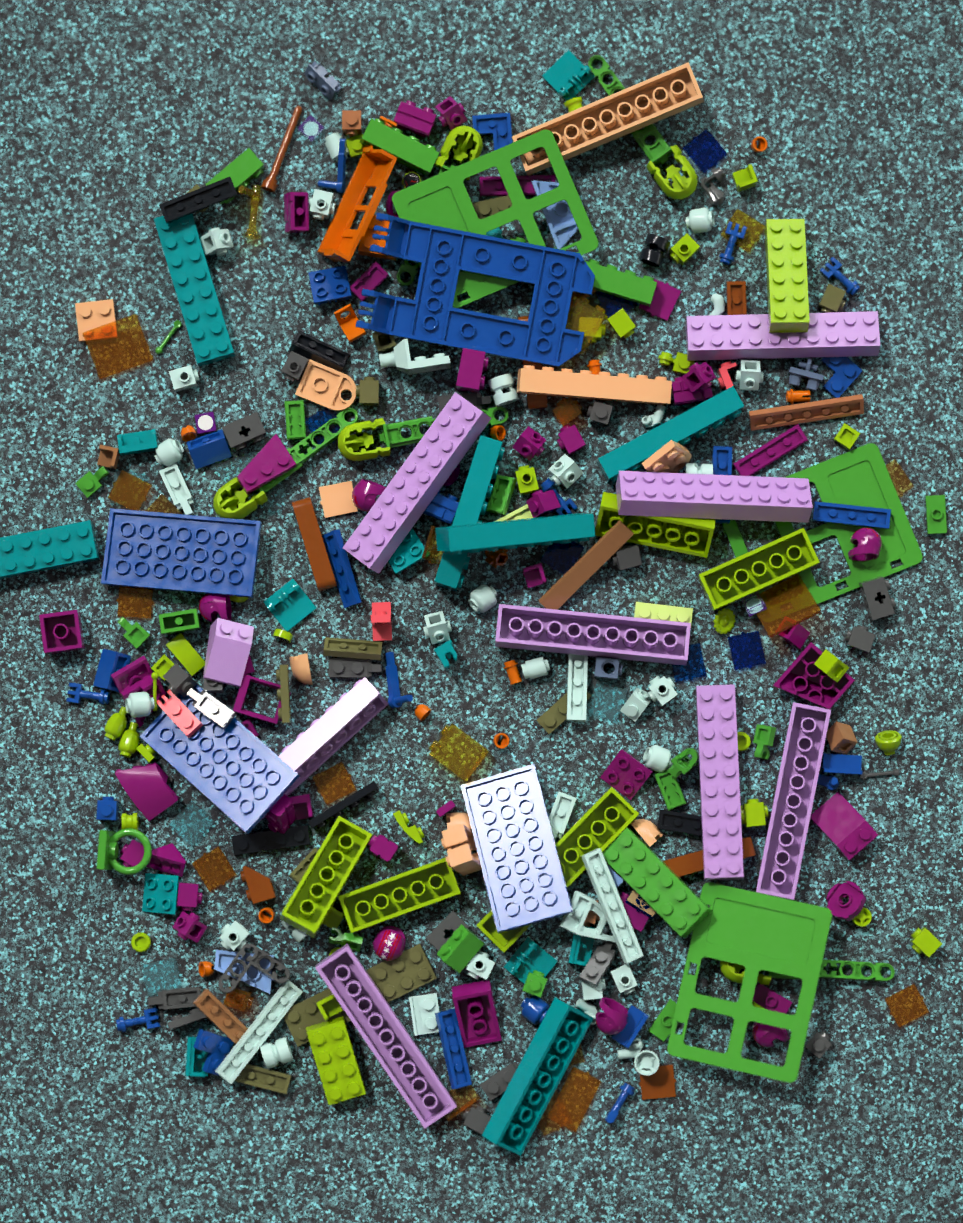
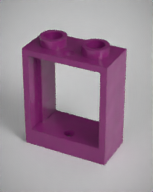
(242, 694)

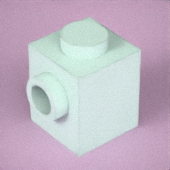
(184, 378)
(624, 979)
(590, 992)

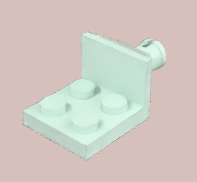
(401, 360)

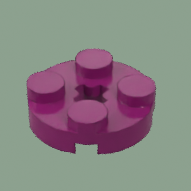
(854, 905)

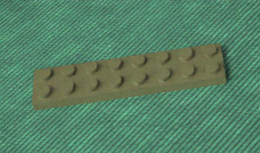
(391, 978)

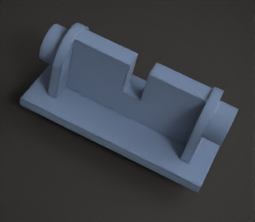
(316, 74)

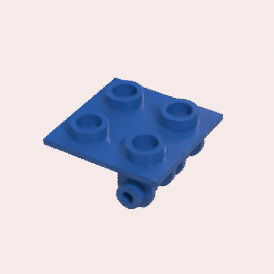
(330, 285)

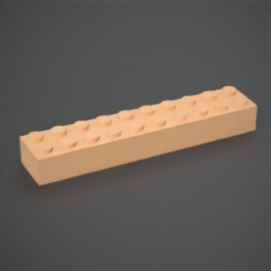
(616, 115)

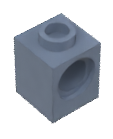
(599, 672)

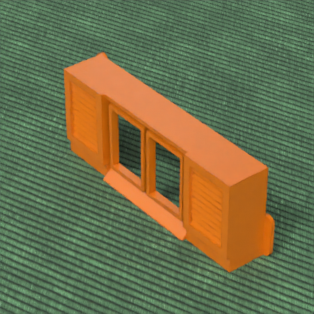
(370, 172)

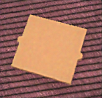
(337, 499)

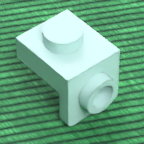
(636, 704)

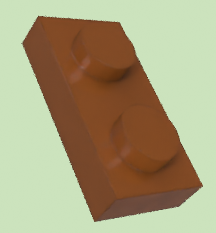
(736, 297)

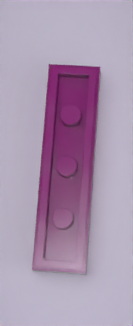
(494, 186)
(770, 451)

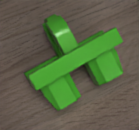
(682, 763)

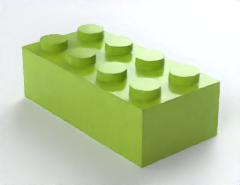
(335, 1060)

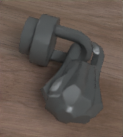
(715, 196)

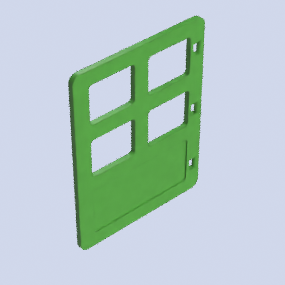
(446, 204)
(855, 480)
(760, 935)

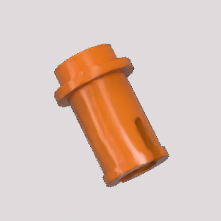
(594, 366)
(796, 396)
(512, 672)

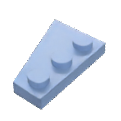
(252, 976)

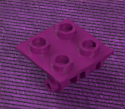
(626, 774)

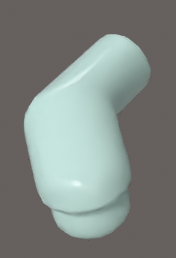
(719, 304)
(654, 419)
(588, 1008)

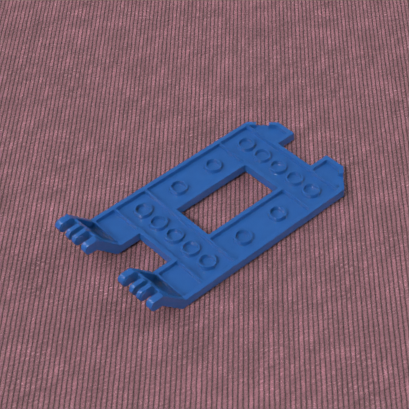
(432, 312)

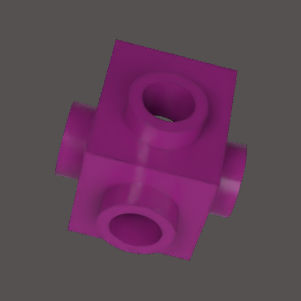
(451, 113)
(699, 377)
(529, 444)
(189, 926)

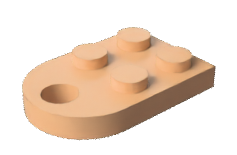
(324, 387)
(668, 459)

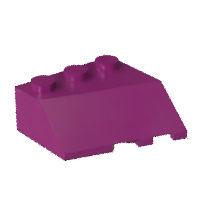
(810, 682)

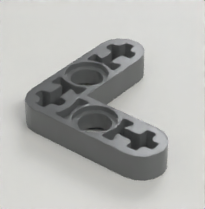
(254, 962)

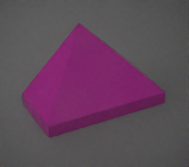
(167, 860)

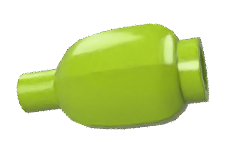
(116, 724)
(129, 741)

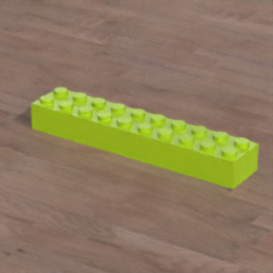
(592, 831)

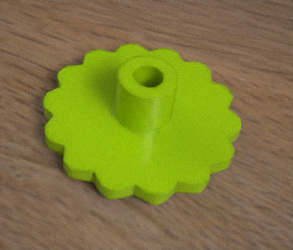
(724, 621)

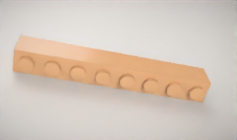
(594, 386)

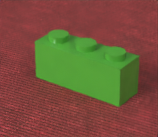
(241, 171)

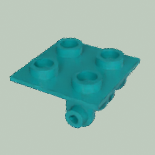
(568, 76)
(407, 553)
(289, 605)
(160, 893)
(529, 958)

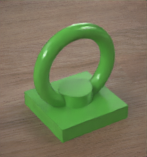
(109, 848)

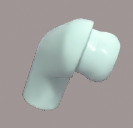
(632, 1051)

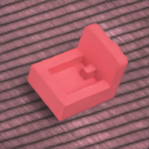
(725, 380)

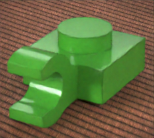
(90, 483)
(135, 634)
(763, 738)
(352, 939)

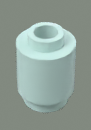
(332, 145)
(535, 668)

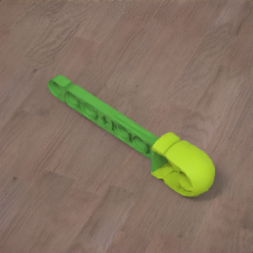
(466, 139)
(659, 151)
(390, 436)
(226, 503)
(729, 970)

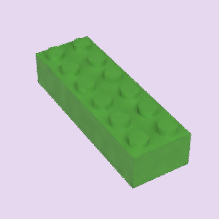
(656, 883)

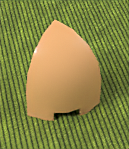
(301, 668)
(457, 818)
(647, 831)

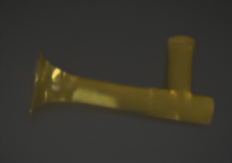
(251, 232)

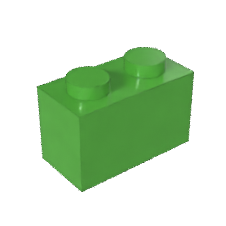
(179, 621)
(460, 948)

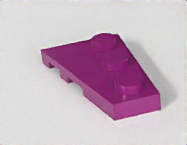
(266, 466)

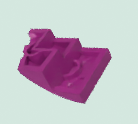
(137, 678)
(147, 788)

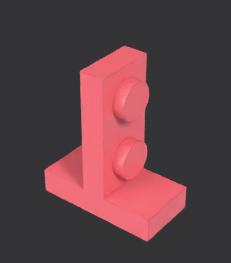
(381, 621)

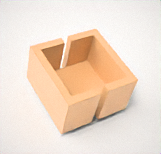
(460, 844)

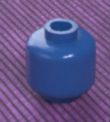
(534, 1009)

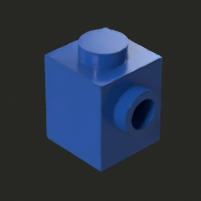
(107, 809)

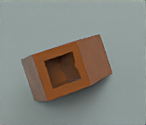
(259, 886)

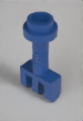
(727, 258)
(834, 271)
(547, 485)
(103, 696)
(147, 1019)
(626, 1090)

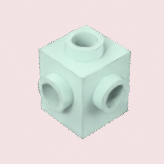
(321, 198)
(216, 241)
(749, 375)
(565, 471)
(437, 627)
(667, 684)
(241, 933)
(486, 966)

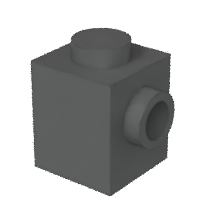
(294, 367)
(599, 413)
(626, 557)
(859, 639)
(179, 680)
(818, 1043)
(476, 1118)

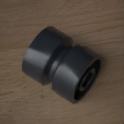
(653, 257)

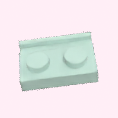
(423, 1013)

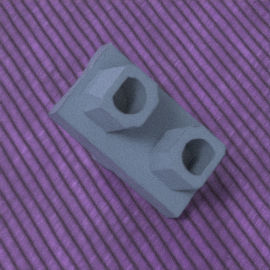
(813, 378)

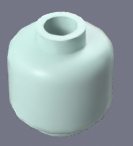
(700, 220)
(169, 452)
(482, 598)
(139, 704)
(657, 758)

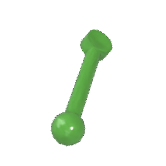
(177, 324)

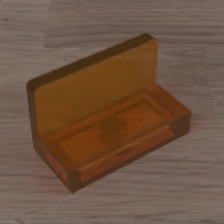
(464, 1098)

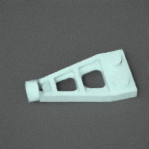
(574, 921)

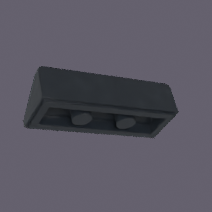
(319, 351)

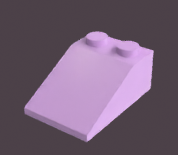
(227, 651)

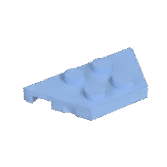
(557, 216)

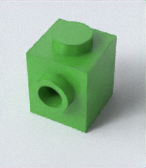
(535, 983)

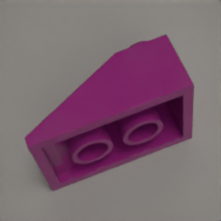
(843, 826)
(476, 1013)

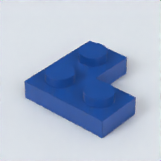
(497, 125)
(844, 375)
(216, 1046)

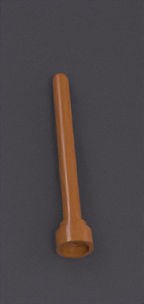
(269, 184)

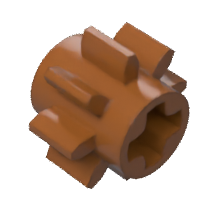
(496, 557)

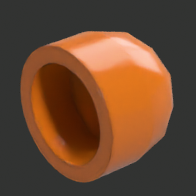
(762, 144)
(501, 432)
(185, 433)
(422, 711)
(504, 741)
(264, 917)
(205, 969)

